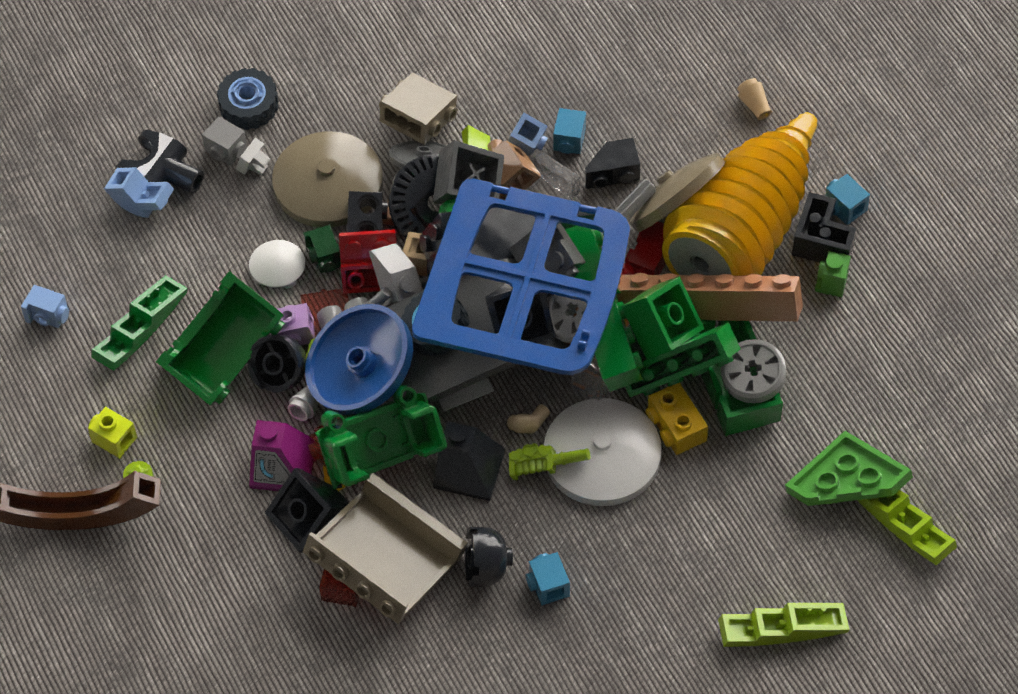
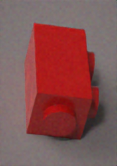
(648, 254)

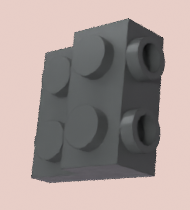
(562, 256)

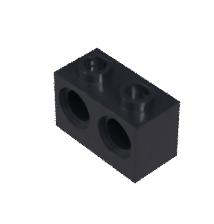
(360, 221)

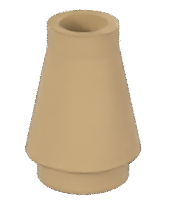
(753, 96)

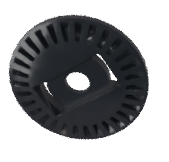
(412, 190)

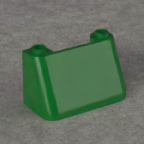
(220, 339)

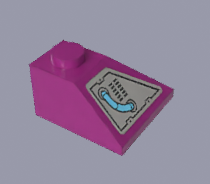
(275, 454)

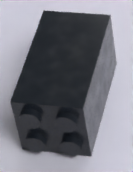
(495, 237)

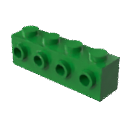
(691, 357)

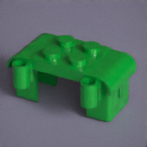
(379, 437)

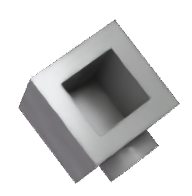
(224, 141)

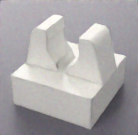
(253, 158)

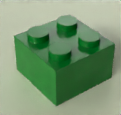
(663, 317)

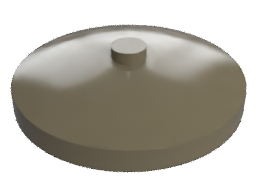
(317, 174)
(676, 189)

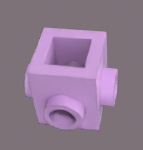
(298, 323)

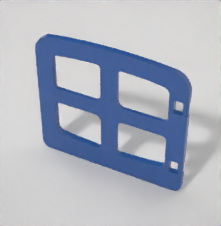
(527, 278)

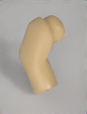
(528, 422)

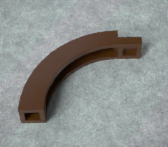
(80, 509)

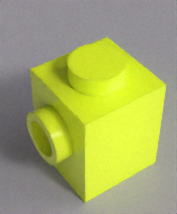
(112, 432)

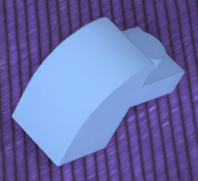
(135, 193)

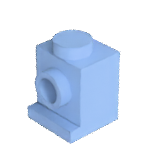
(45, 307)

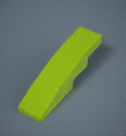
(911, 526)
(783, 625)

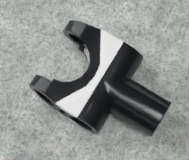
(165, 162)

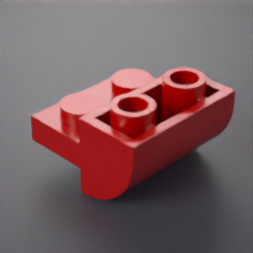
(356, 264)

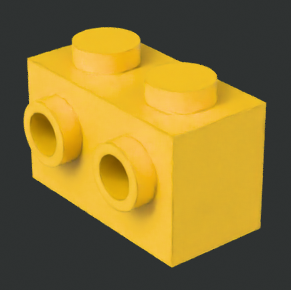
(677, 419)

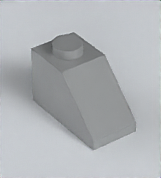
(395, 272)

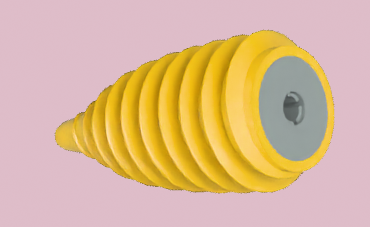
(744, 208)

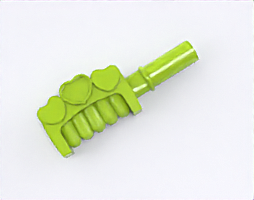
(542, 457)

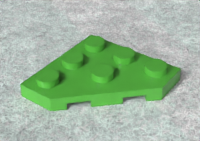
(848, 472)

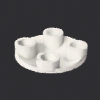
(277, 264)

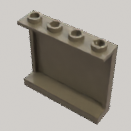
(386, 549)

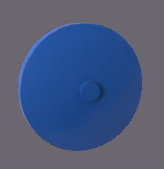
(359, 359)

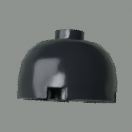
(277, 363)
(486, 557)

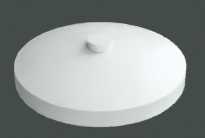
(621, 447)

